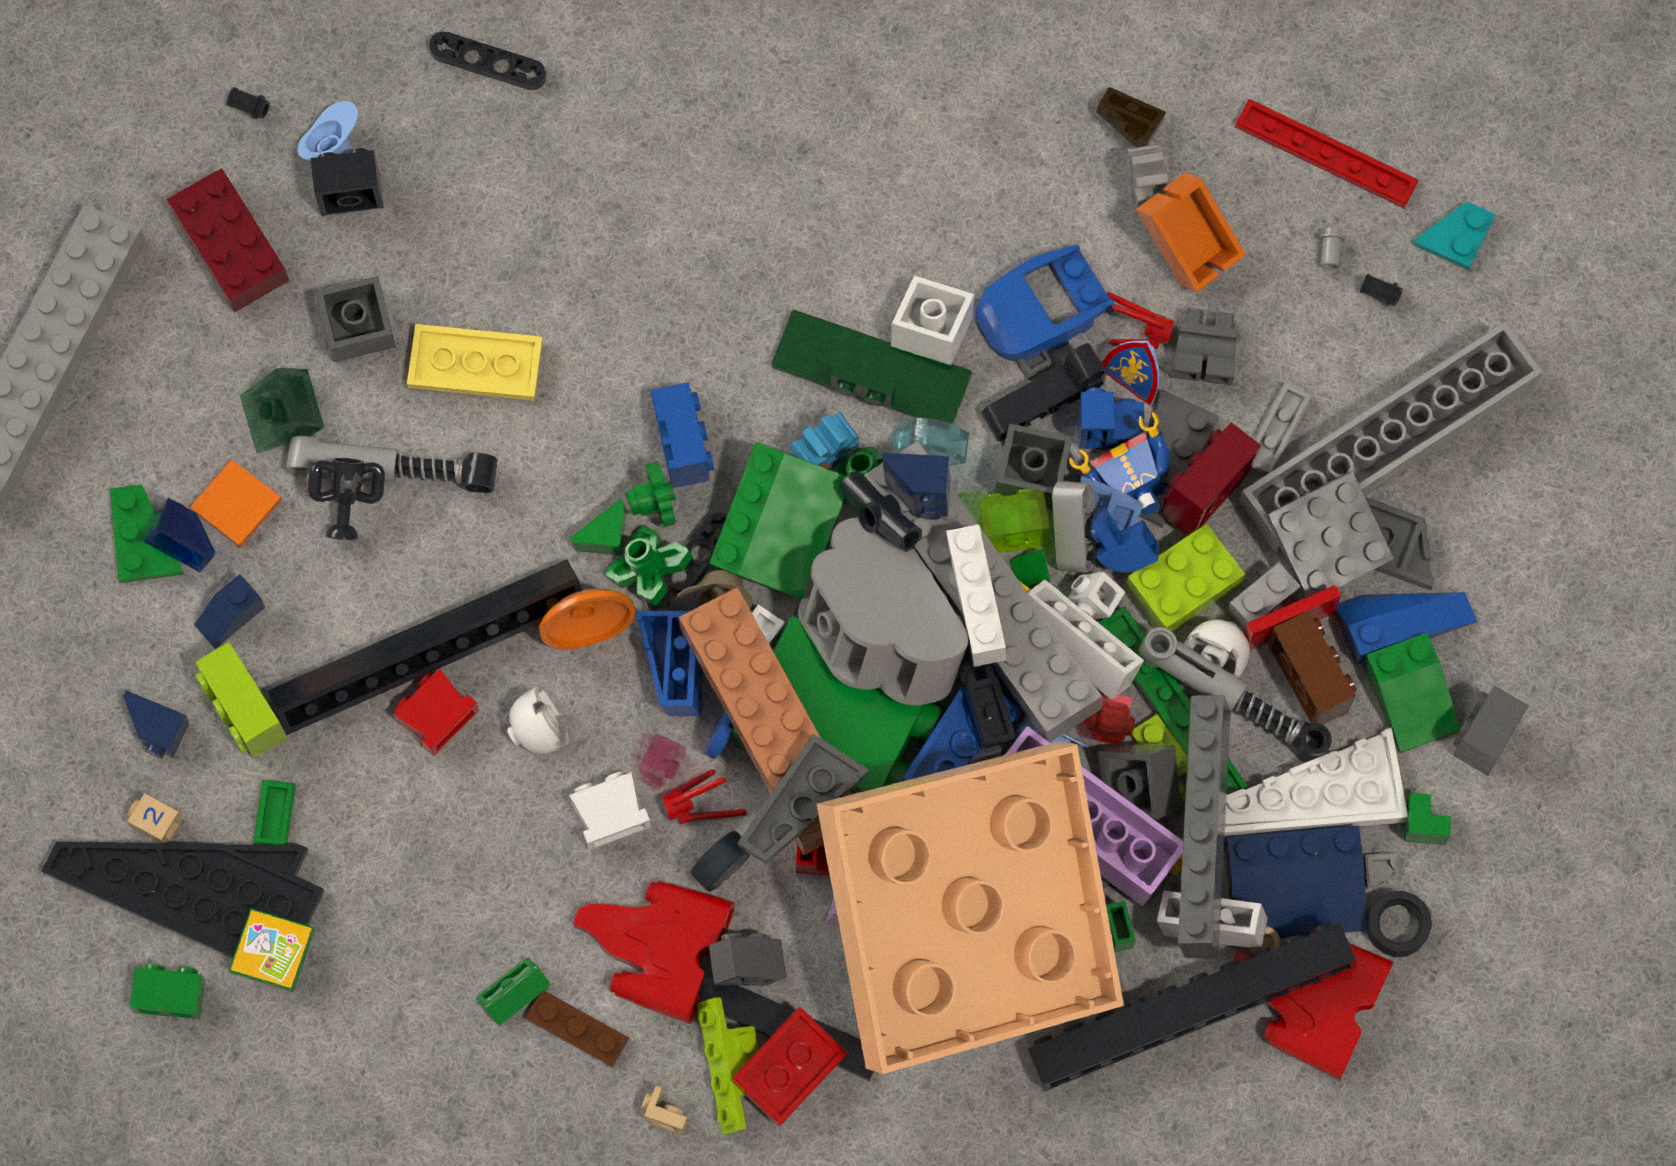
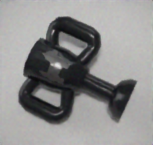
(345, 490)

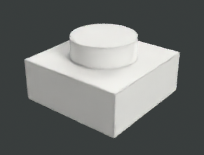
(768, 623)

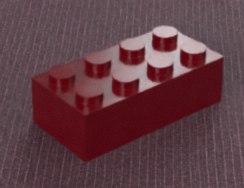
(228, 240)

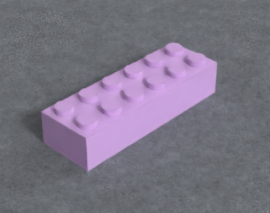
(1129, 844)

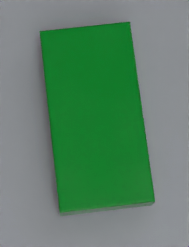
(274, 813)

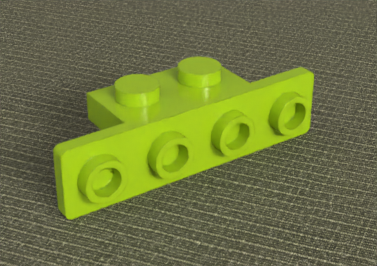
(726, 1054)

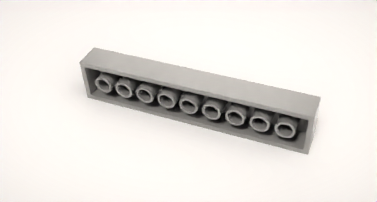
(59, 333)
(1403, 425)
(1037, 662)

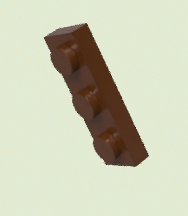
(577, 1028)

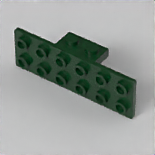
(870, 368)

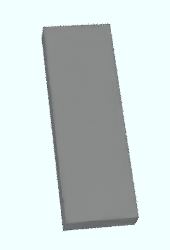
(1279, 427)

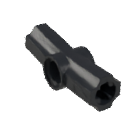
(879, 511)

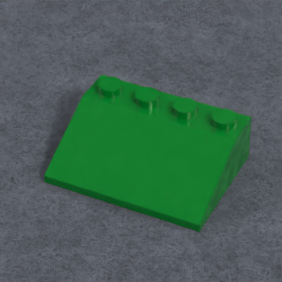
(779, 520)

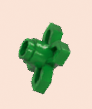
(647, 563)

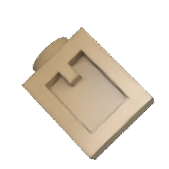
(666, 1117)

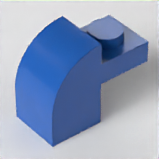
(1124, 549)

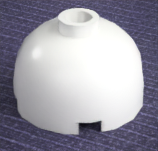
(1222, 644)
(536, 724)

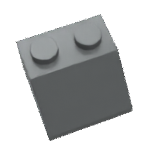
(1143, 776)

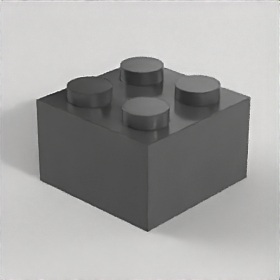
(355, 319)
(1032, 461)
(1493, 725)

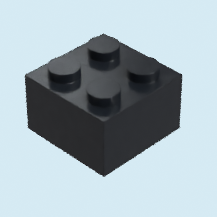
(347, 182)

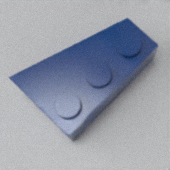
(682, 435)
(672, 662)

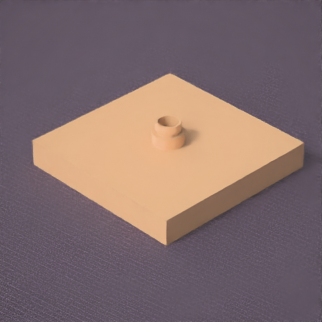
(970, 906)

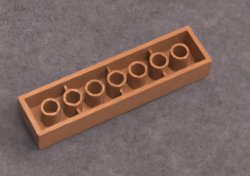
(752, 690)

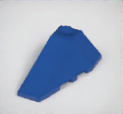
(1388, 619)

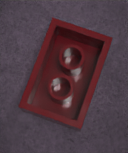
(1210, 478)

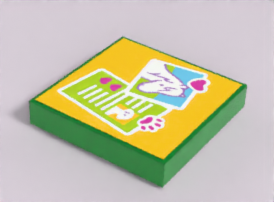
(271, 950)

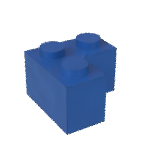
(1106, 422)

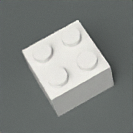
(932, 320)

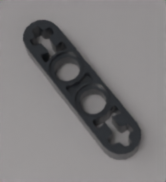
(490, 56)
(694, 568)

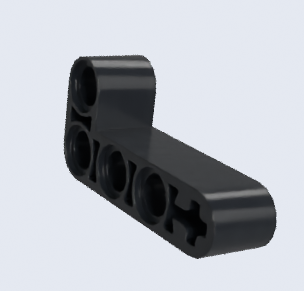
(1044, 395)

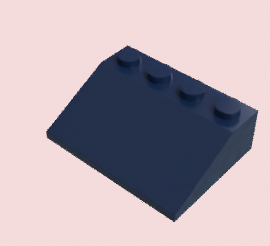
(1301, 878)

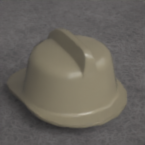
(712, 586)

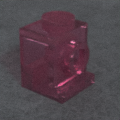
(661, 761)

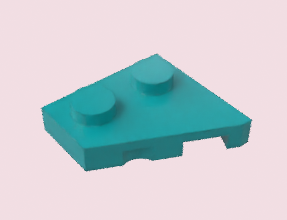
(1457, 235)

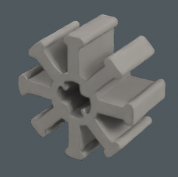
(1145, 173)

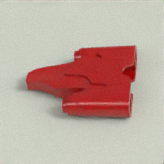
(662, 942)
(1320, 1019)

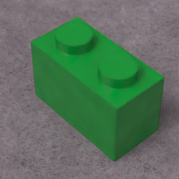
(167, 992)

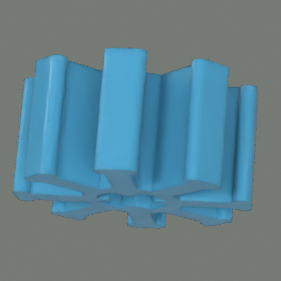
(827, 441)

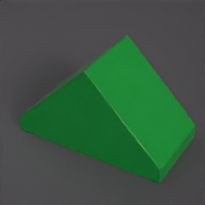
(603, 533)

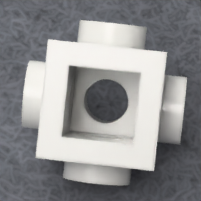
(1096, 594)

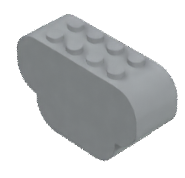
(882, 618)

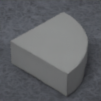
(1379, 868)

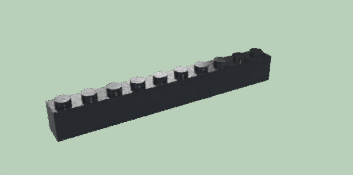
(422, 648)
(1192, 1006)

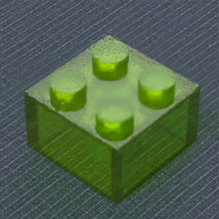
(1014, 520)

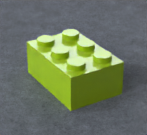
(1185, 579)
(239, 701)

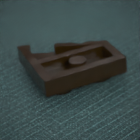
(1130, 116)

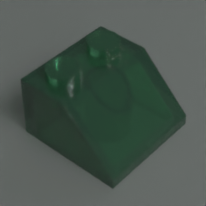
(281, 408)

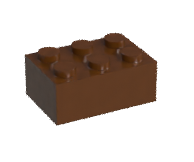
(1312, 668)

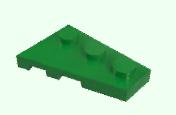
(131, 520)

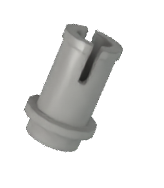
(1331, 248)

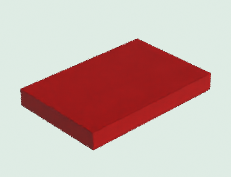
(1319, 606)
(789, 1066)

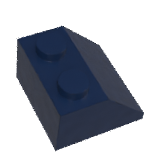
(920, 482)

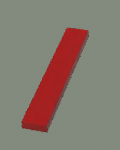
(1326, 153)

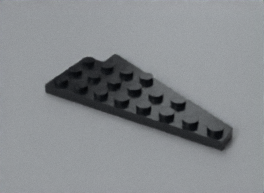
(191, 887)

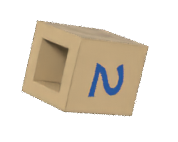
(153, 819)

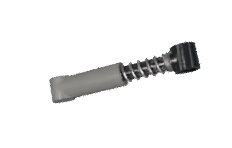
(474, 472)
(1213, 680)

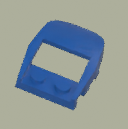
(1017, 322)

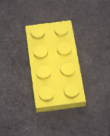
(475, 362)

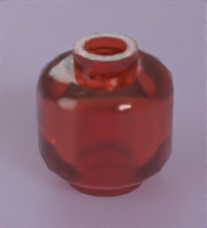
(1110, 723)

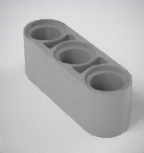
(1072, 521)

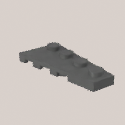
(1185, 432)
(814, 777)

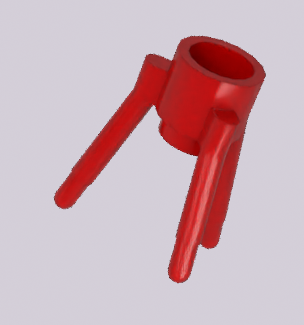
(1157, 326)
(680, 802)

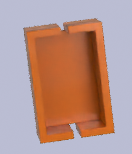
(1190, 231)

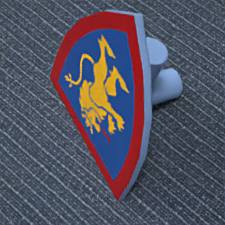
(1134, 368)

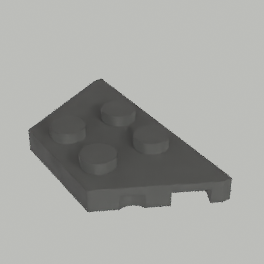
(1407, 542)

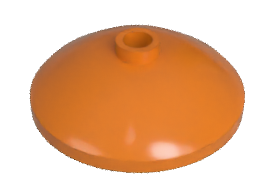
(586, 619)

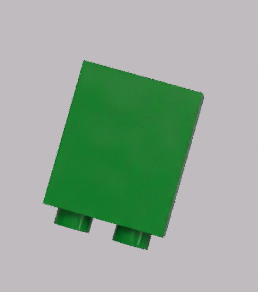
(853, 720)

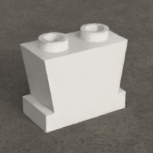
(609, 810)

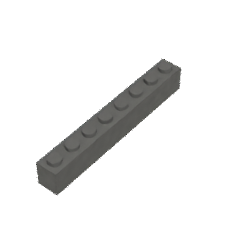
(1204, 827)

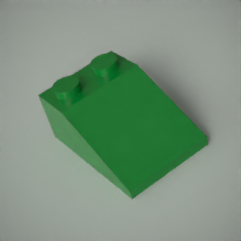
(1412, 692)

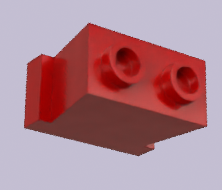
(435, 711)

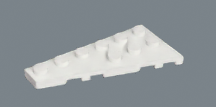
(1331, 791)

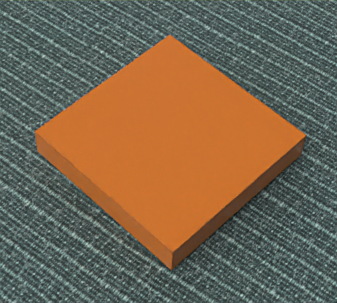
(236, 503)

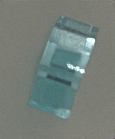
(936, 439)

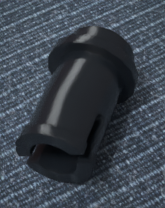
(248, 103)
(1381, 290)

